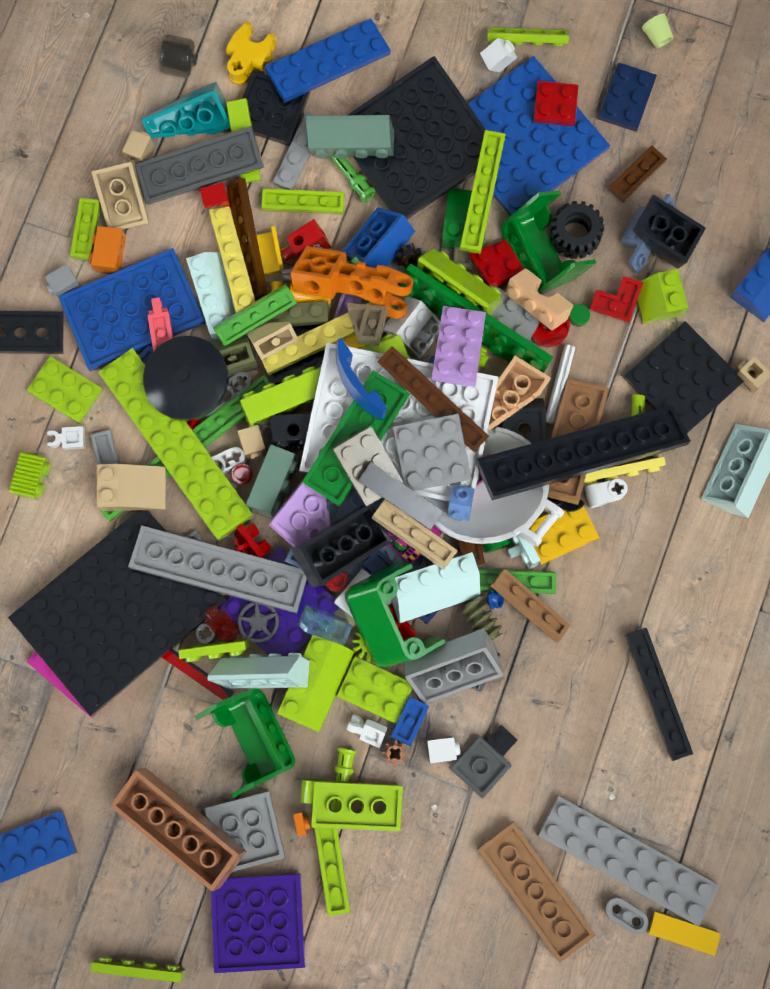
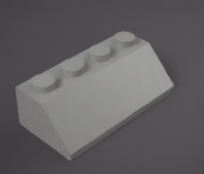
(454, 667)

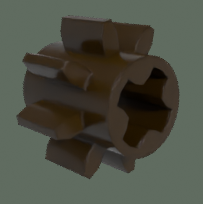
(408, 255)

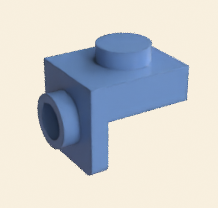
(461, 502)

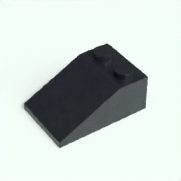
(668, 232)

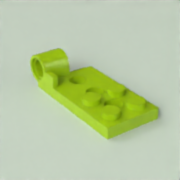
(321, 792)

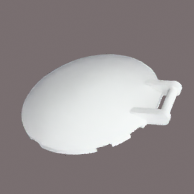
(502, 517)

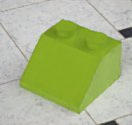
(662, 297)

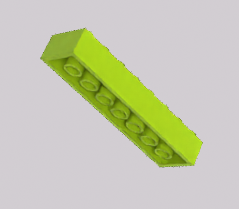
(299, 390)

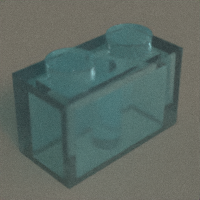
(325, 625)

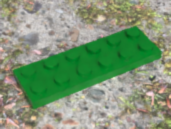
(326, 473)

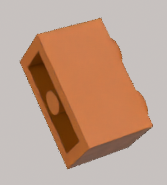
(108, 250)

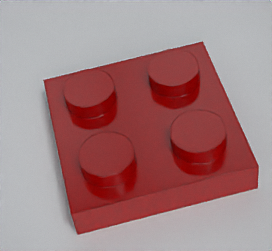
(556, 103)
(496, 263)

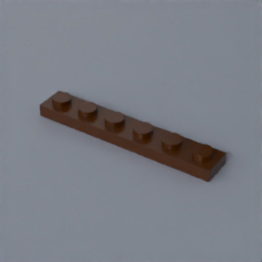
(247, 235)
(430, 395)

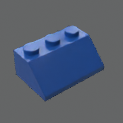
(379, 238)
(755, 289)

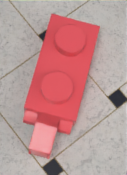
(159, 324)

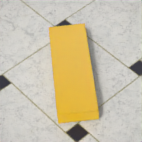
(684, 933)

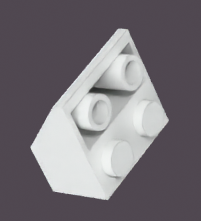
(416, 328)

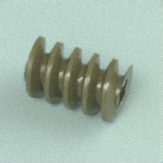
(481, 617)

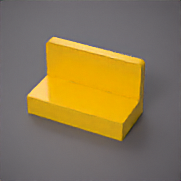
(270, 252)

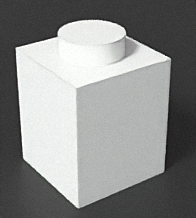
(498, 55)
(443, 750)

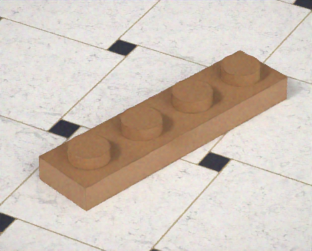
(530, 605)

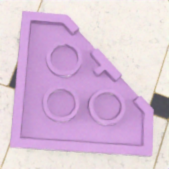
(301, 515)

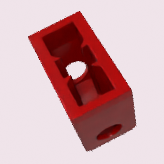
(307, 235)

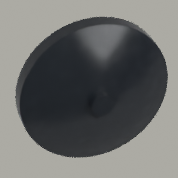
(186, 378)

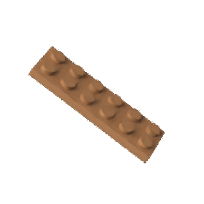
(579, 409)
(536, 892)

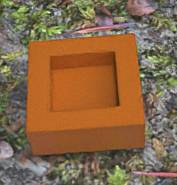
(302, 823)

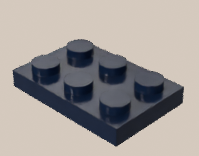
(627, 97)

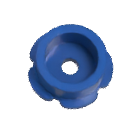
(494, 599)

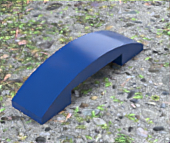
(370, 401)

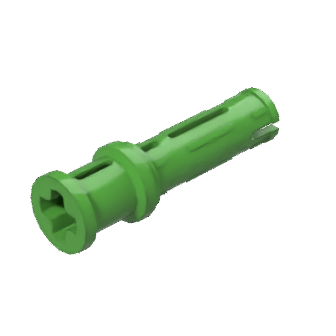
(356, 180)

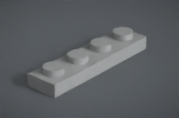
(294, 159)

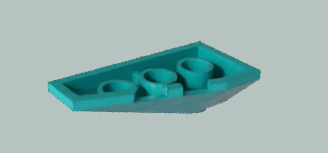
(192, 114)

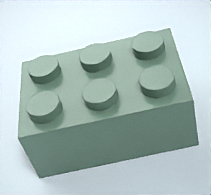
(273, 482)

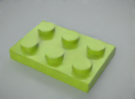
(65, 390)
(214, 650)
(375, 690)

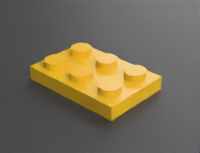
(565, 535)

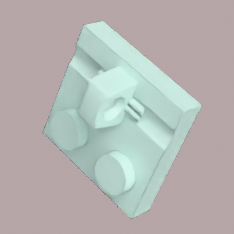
(526, 551)

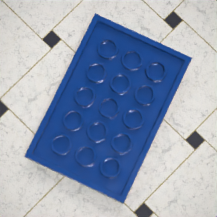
(113, 311)

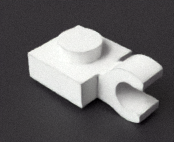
(370, 731)

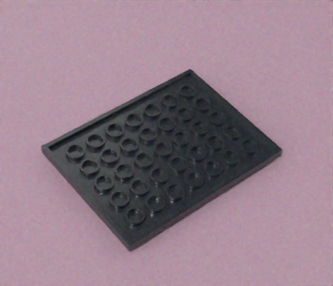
(110, 622)

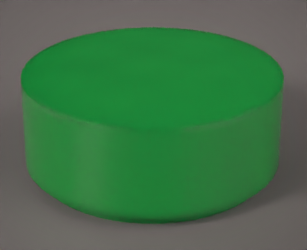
(579, 315)

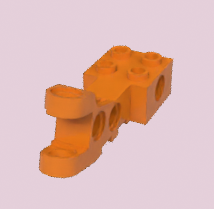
(327, 272)

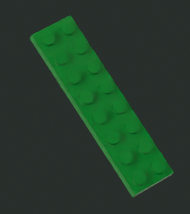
(496, 336)

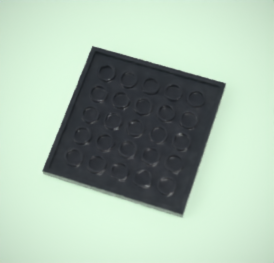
(433, 139)

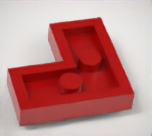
(621, 305)

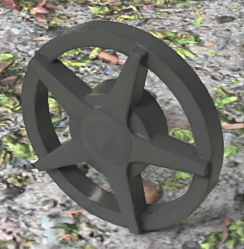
(258, 622)

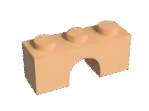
(549, 310)

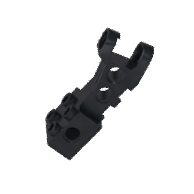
(279, 426)

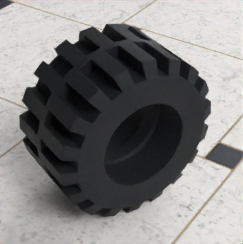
(576, 214)

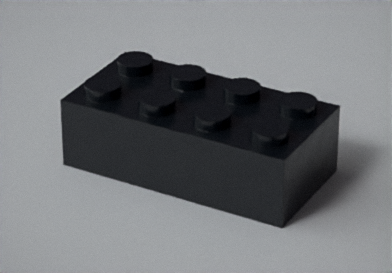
(340, 545)

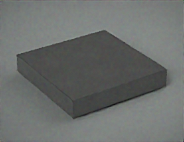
(480, 766)

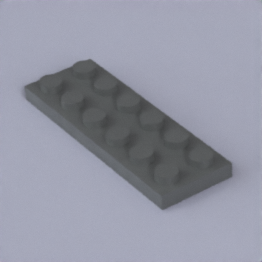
(199, 165)

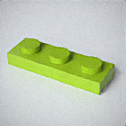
(85, 227)

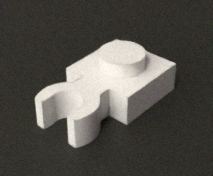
(69, 438)

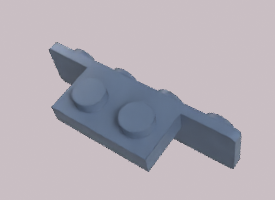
(632, 240)

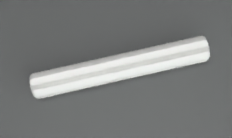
(559, 384)

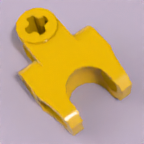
(247, 54)

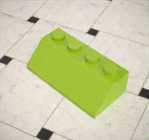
(459, 280)
(326, 671)

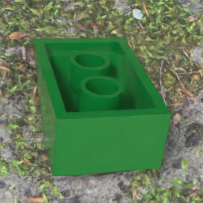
(455, 217)

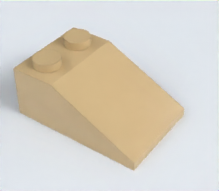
(121, 195)
(130, 487)

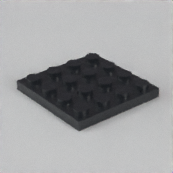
(684, 374)

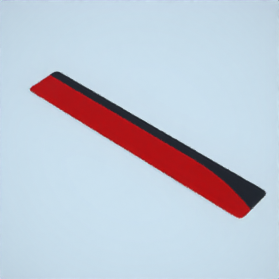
(197, 674)

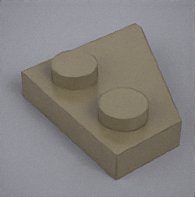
(367, 322)

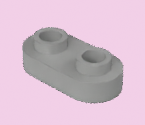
(626, 914)

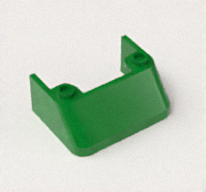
(533, 247)
(375, 621)
(257, 734)

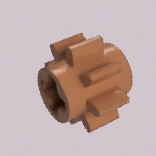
(395, 760)

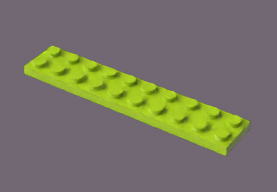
(177, 449)

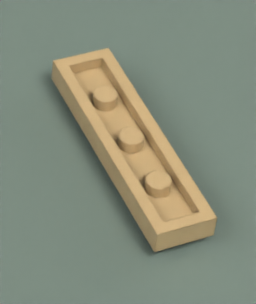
(414, 534)

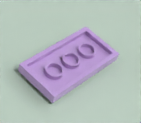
(458, 346)

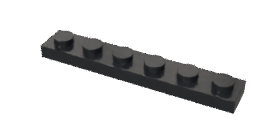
(659, 694)

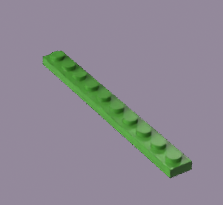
(212, 427)

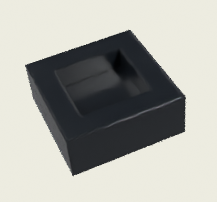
(502, 740)

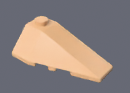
(515, 389)

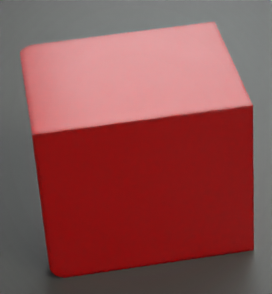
(214, 196)

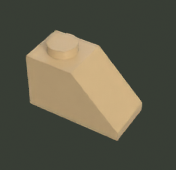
(271, 338)

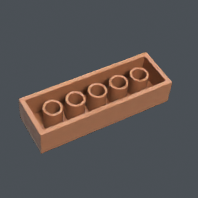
(178, 829)

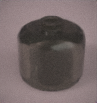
(177, 56)

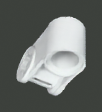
(601, 493)

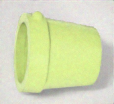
(658, 30)

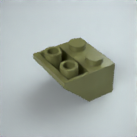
(238, 355)

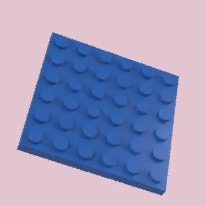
(533, 154)

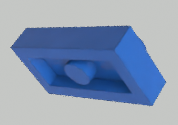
(410, 721)

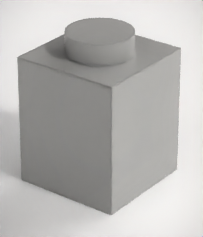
(61, 281)

